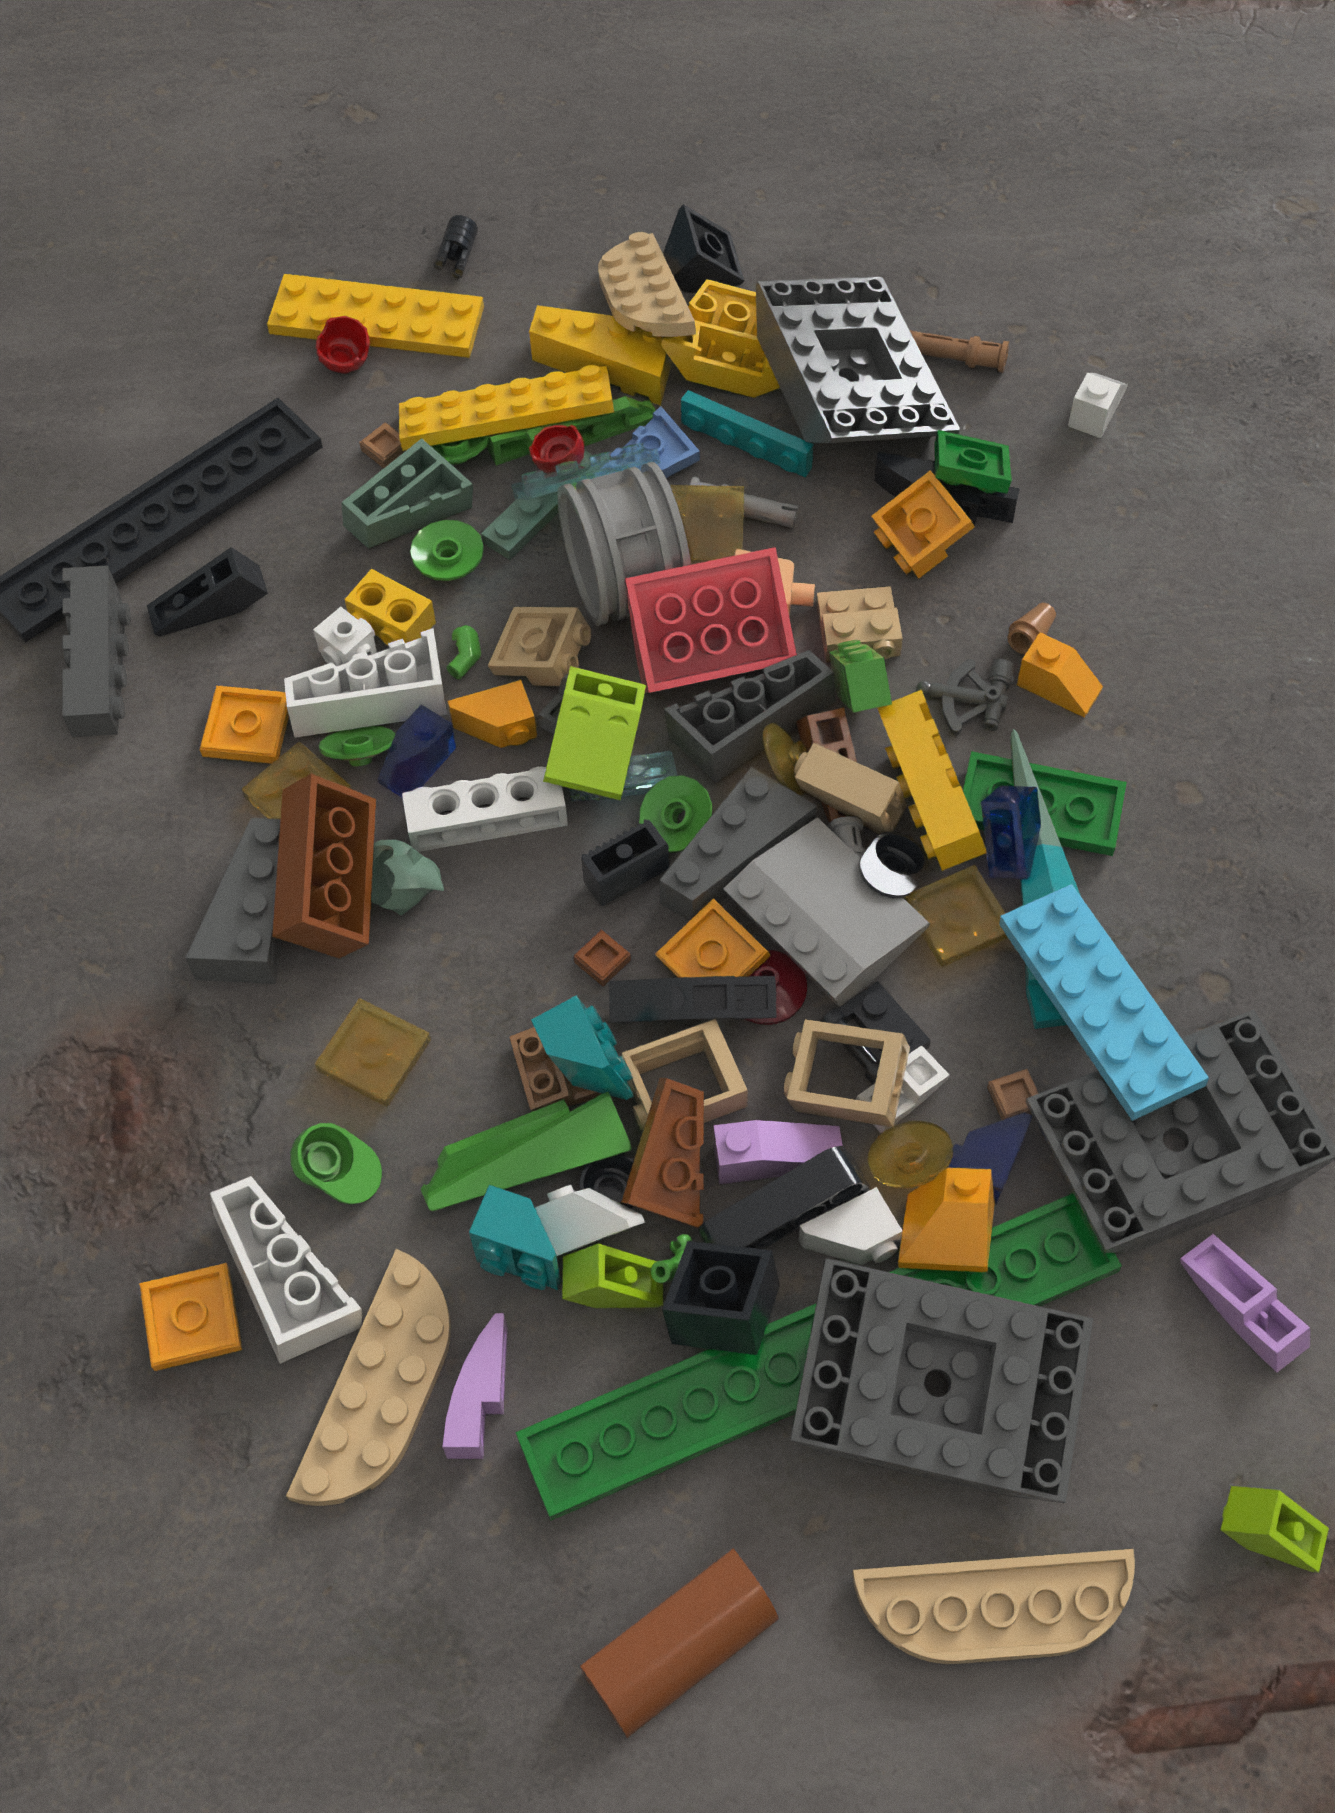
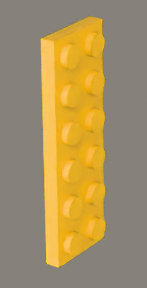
(391, 314)
(506, 407)

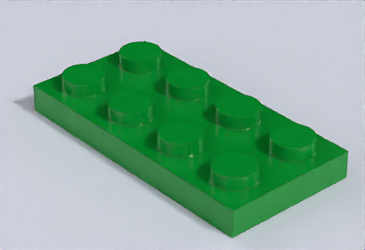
(1080, 805)

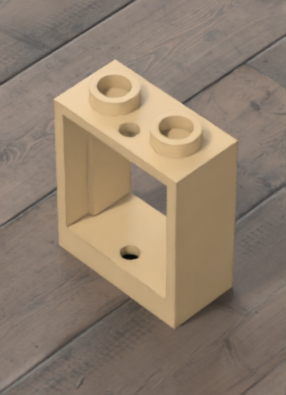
(700, 1038)
(888, 1083)

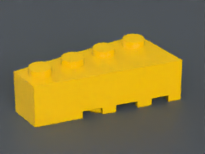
(580, 339)
(931, 782)

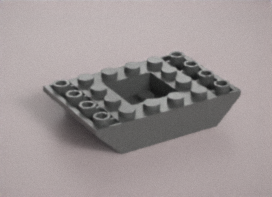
(848, 361)
(1241, 1133)
(1008, 1371)

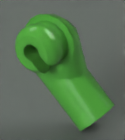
(469, 651)
(665, 1270)

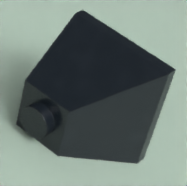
(701, 251)

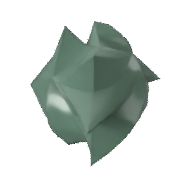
(401, 876)

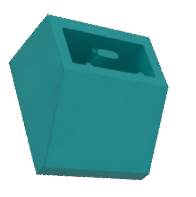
(583, 1048)
(513, 1240)

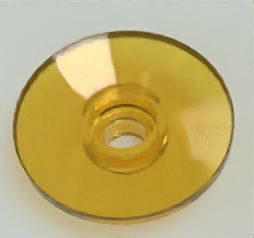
(783, 755)
(910, 1154)

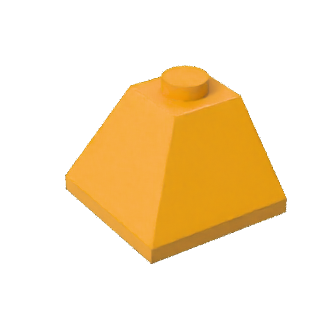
(949, 1222)

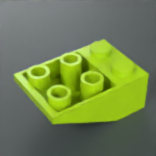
(595, 733)

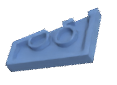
(673, 445)

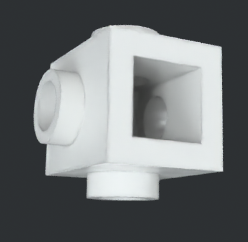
(344, 636)

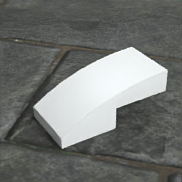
(921, 1080)

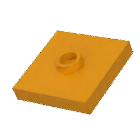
(245, 725)
(712, 947)
(190, 1317)

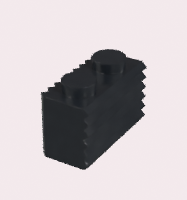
(625, 862)

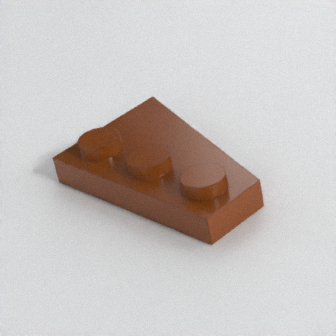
(667, 1161)

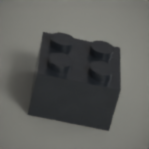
(721, 1297)

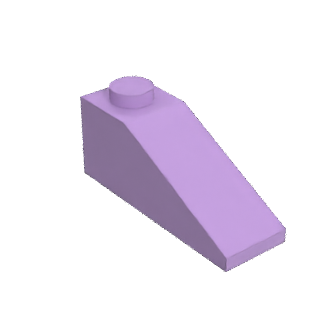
(768, 1148)

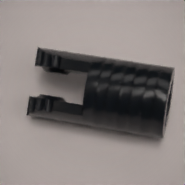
(457, 244)

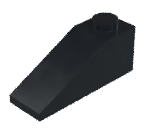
(211, 593)

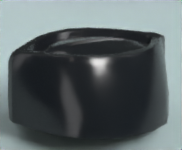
(608, 1176)

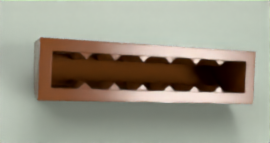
(679, 1642)

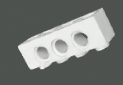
(472, 824)

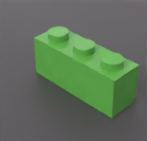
(860, 676)

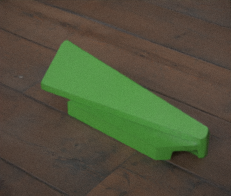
(627, 416)
(527, 1150)

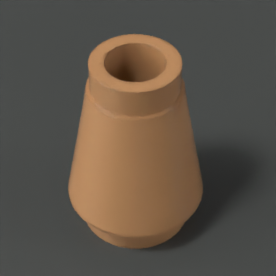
(1029, 625)

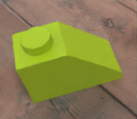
(610, 1279)
(1274, 1527)

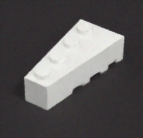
(367, 689)
(285, 1280)

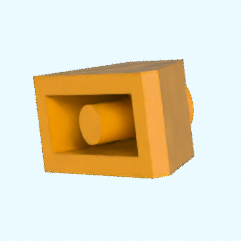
(1059, 675)
(495, 715)

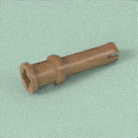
(970, 351)

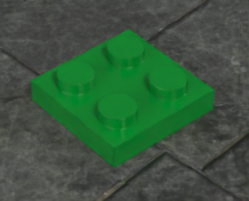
(972, 462)

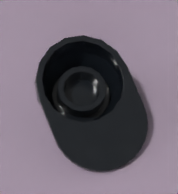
(893, 864)

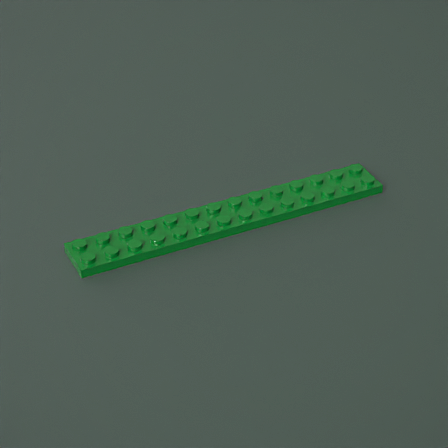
(732, 1394)

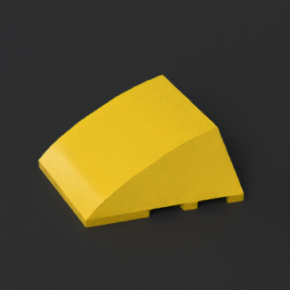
(725, 343)

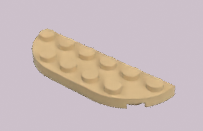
(644, 289)
(378, 1389)
(997, 1605)

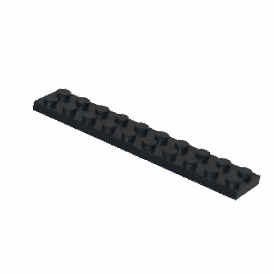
(158, 513)

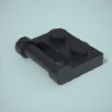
(878, 1011)

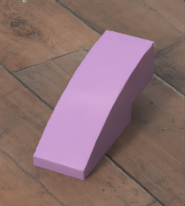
(1247, 1302)
(477, 1392)

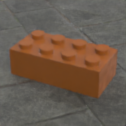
(324, 867)

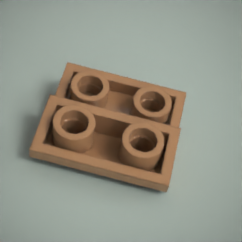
(541, 1077)

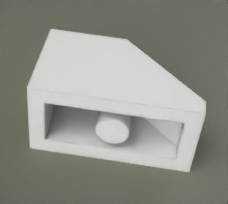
(1095, 403)
(583, 1218)
(854, 1231)

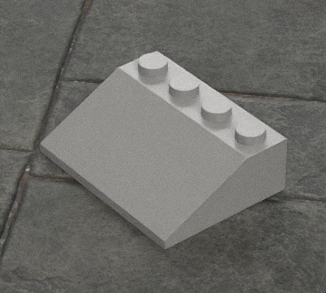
(823, 913)

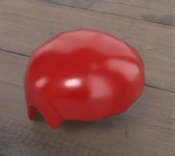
(343, 344)
(556, 446)

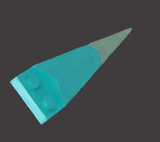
(1048, 874)

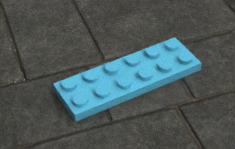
(1103, 1002)

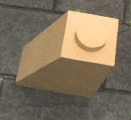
(851, 788)

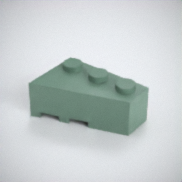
(406, 496)

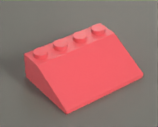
(709, 620)

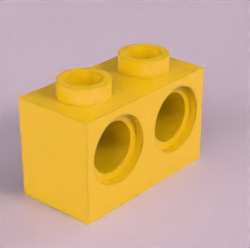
(390, 608)

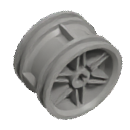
(618, 531)

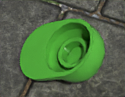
(336, 1163)

